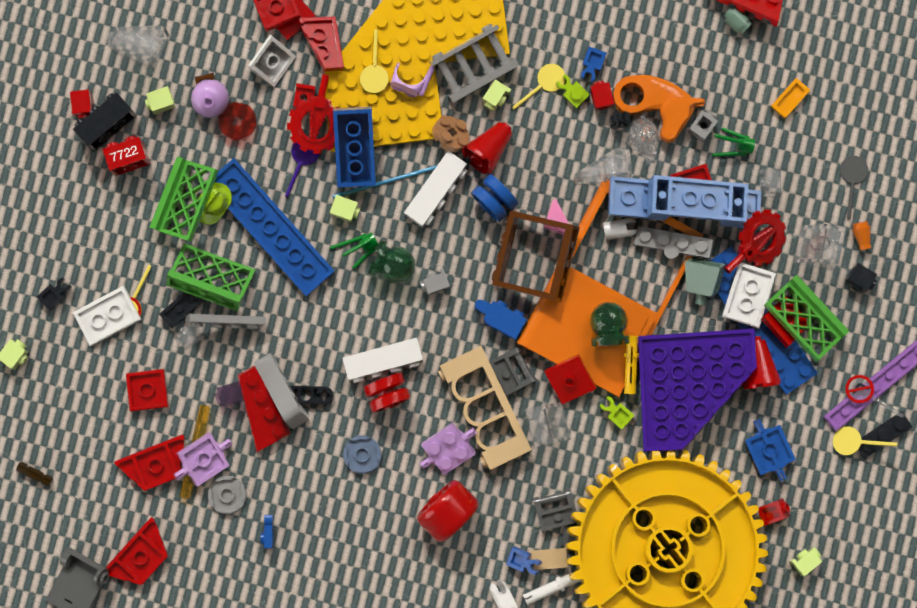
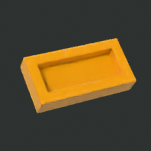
(790, 98)

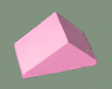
(556, 214)

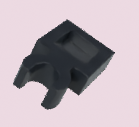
(619, 120)
(51, 296)

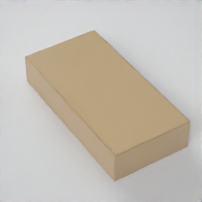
(550, 558)

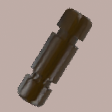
(34, 474)

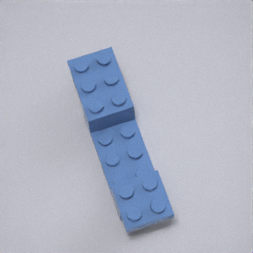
(683, 198)

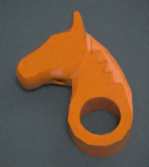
(661, 96)

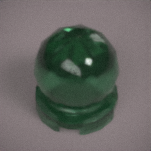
(394, 263)
(609, 323)

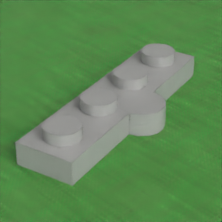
(673, 243)
(217, 321)

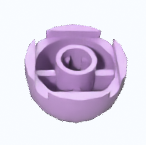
(210, 98)

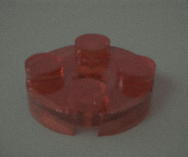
(247, 125)

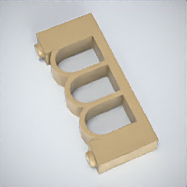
(464, 365)

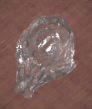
(644, 138)

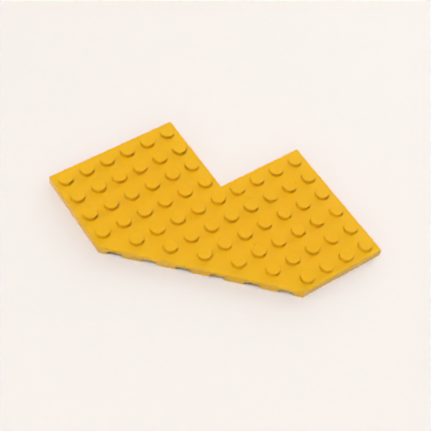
(410, 36)

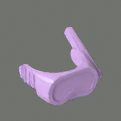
(411, 90)

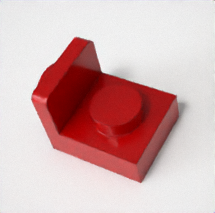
(774, 511)

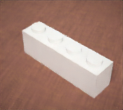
(435, 189)
(383, 359)

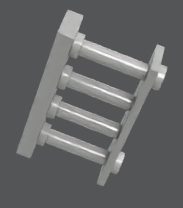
(490, 72)

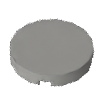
(227, 495)

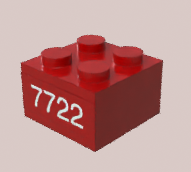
(126, 155)

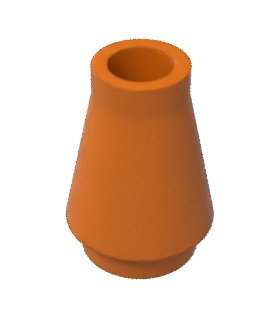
(862, 233)

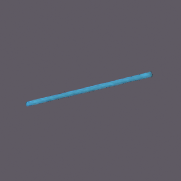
(386, 181)

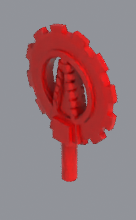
(318, 109)
(752, 244)

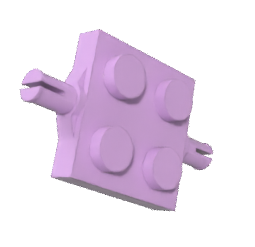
(448, 448)
(203, 459)

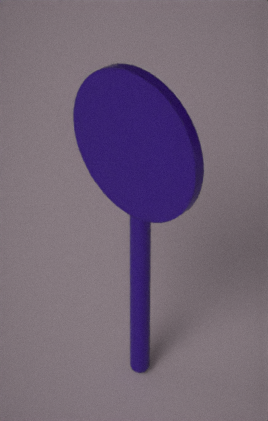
(301, 158)

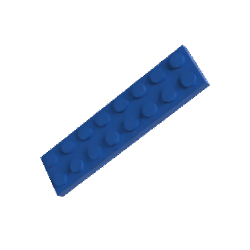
(273, 229)
(790, 362)

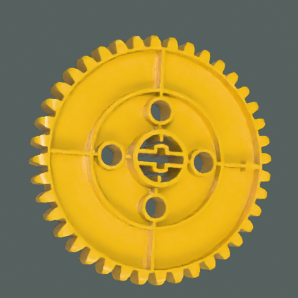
(671, 495)

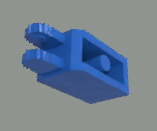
(501, 318)

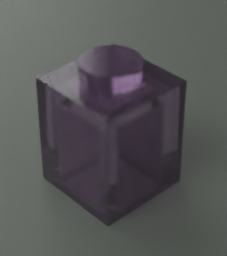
(229, 394)

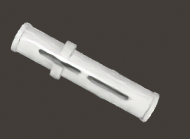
(549, 589)

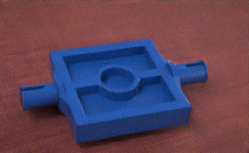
(770, 450)

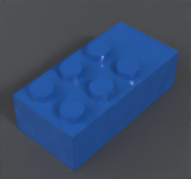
(354, 146)

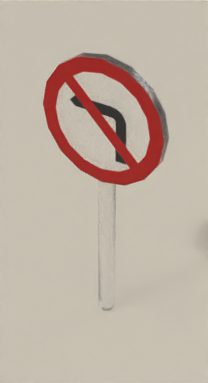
(861, 389)

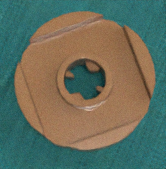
(457, 127)

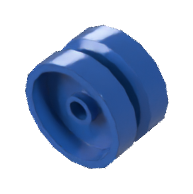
(492, 200)

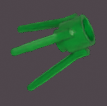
(745, 144)
(367, 242)

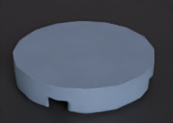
(362, 454)

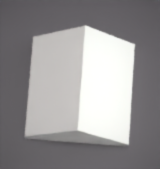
(271, 61)

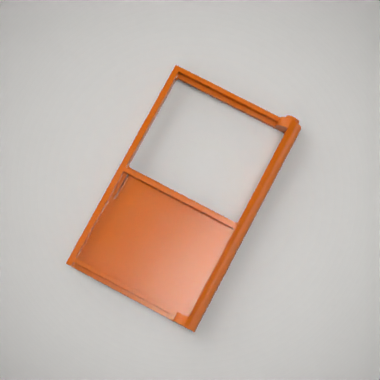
(564, 328)

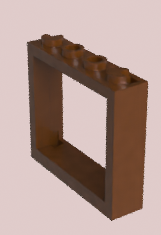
(563, 263)

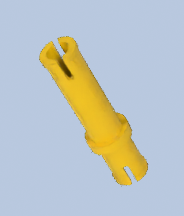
(630, 388)

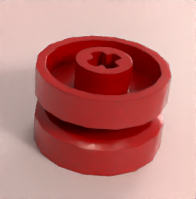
(387, 394)

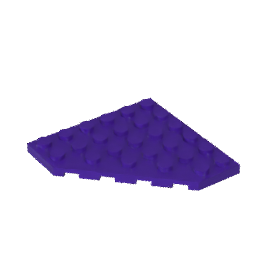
(688, 381)

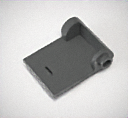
(78, 581)

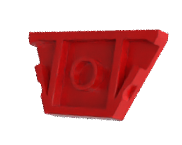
(155, 464)
(140, 555)

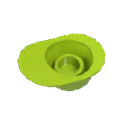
(216, 205)

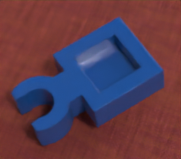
(593, 61)
(267, 536)
(520, 560)

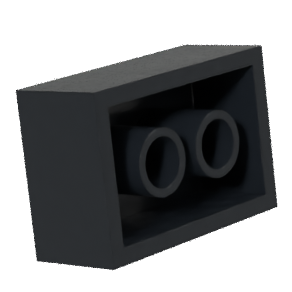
(104, 121)

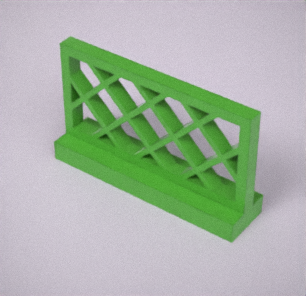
(173, 195)
(218, 295)
(814, 310)

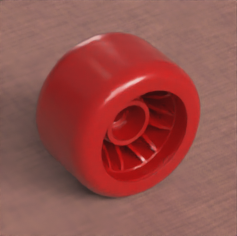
(447, 511)

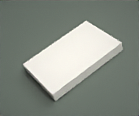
(748, 295)
(107, 316)

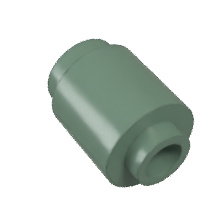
(737, 20)

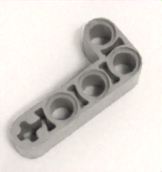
(280, 391)

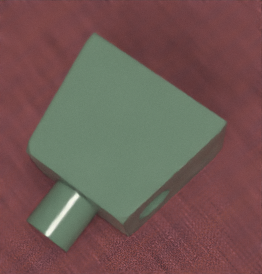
(703, 278)

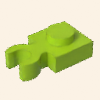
(574, 93)
(618, 414)

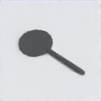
(853, 171)

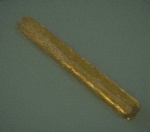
(199, 431)

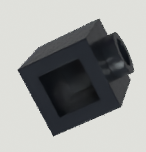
(861, 278)

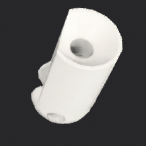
(618, 229)
(504, 598)

